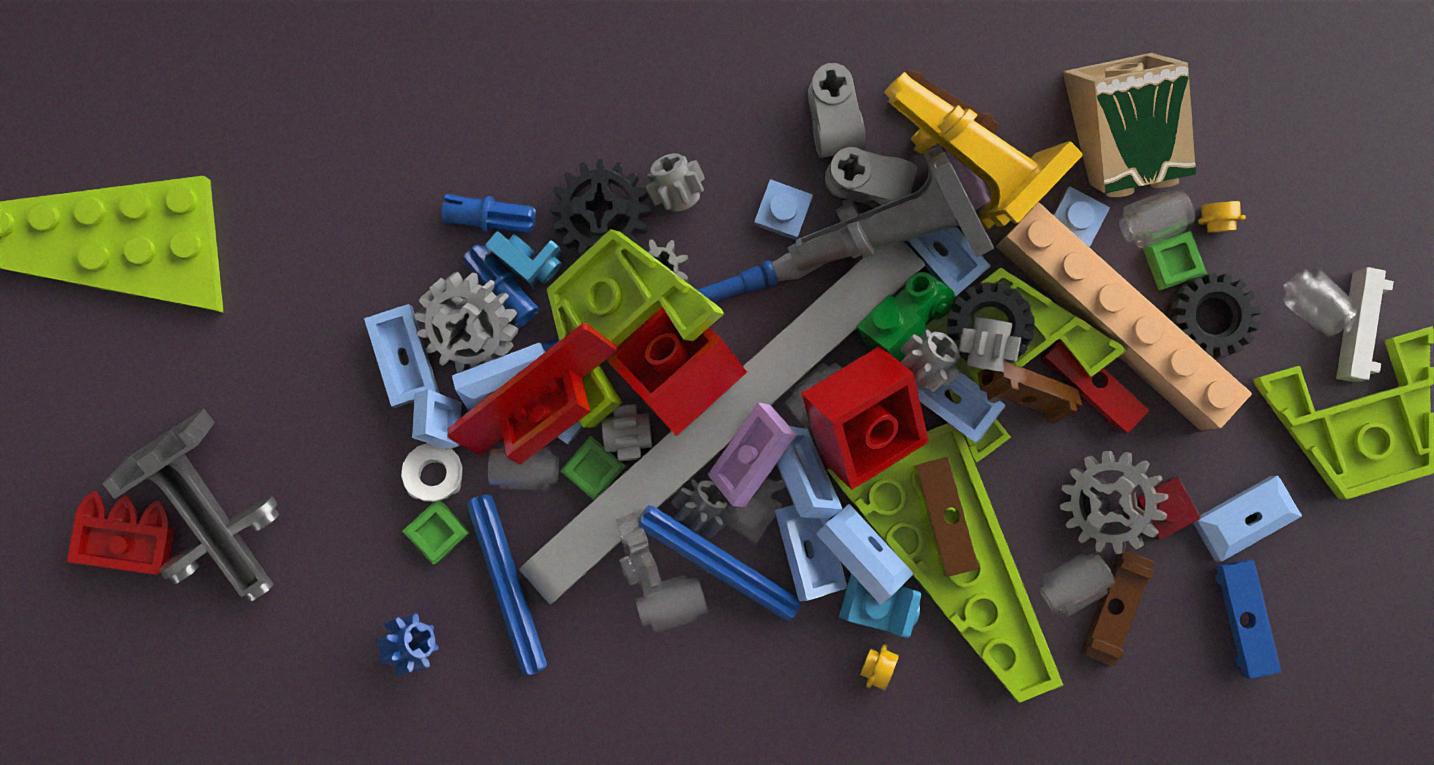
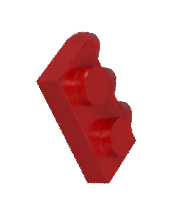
(120, 539)

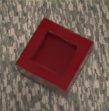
(1178, 508)

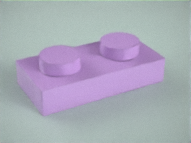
(751, 454)

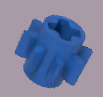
(407, 644)

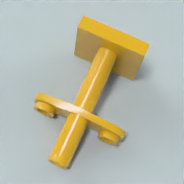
(1012, 177)

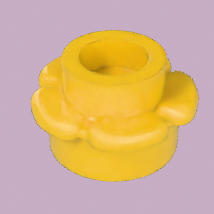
(1221, 216)
(879, 667)

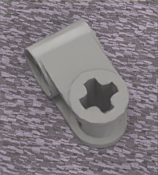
(835, 119)
(875, 179)

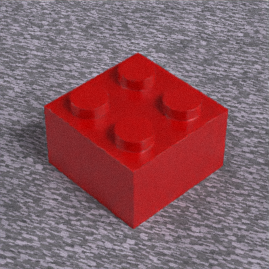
(675, 374)
(866, 417)

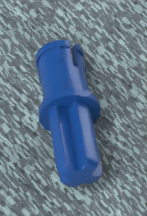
(488, 214)
(487, 267)

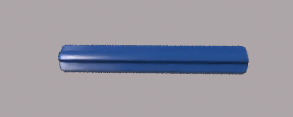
(718, 563)
(506, 584)

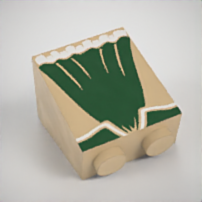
(1133, 122)

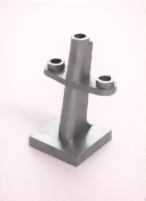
(933, 208)
(170, 469)

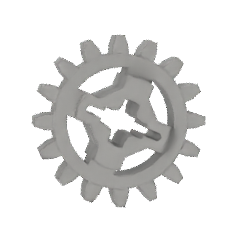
(445, 318)
(1100, 517)

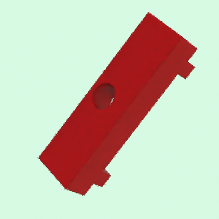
(1110, 400)

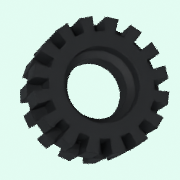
(997, 296)
(1231, 297)

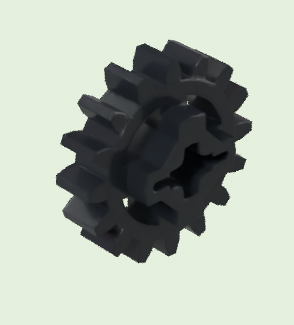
(581, 209)

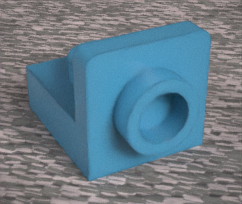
(517, 254)
(895, 615)

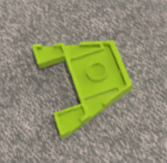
(615, 292)
(1052, 323)
(1370, 438)

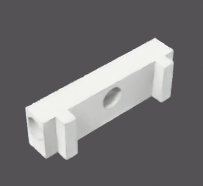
(1360, 334)

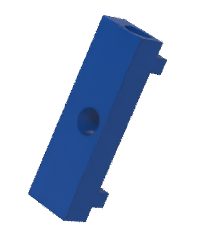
(1255, 640)

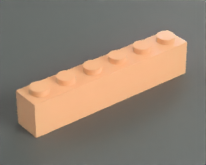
(1111, 305)

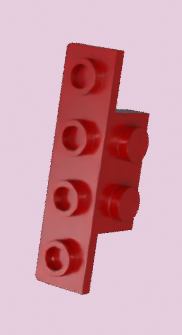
(536, 401)

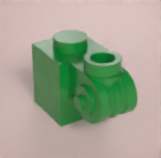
(900, 317)

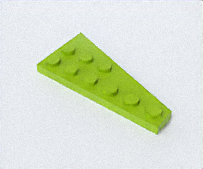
(120, 239)
(982, 604)

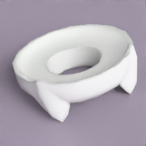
(418, 460)

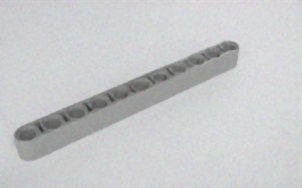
(679, 458)

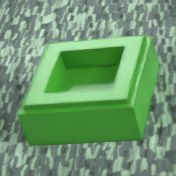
(1174, 261)
(593, 468)
(436, 532)

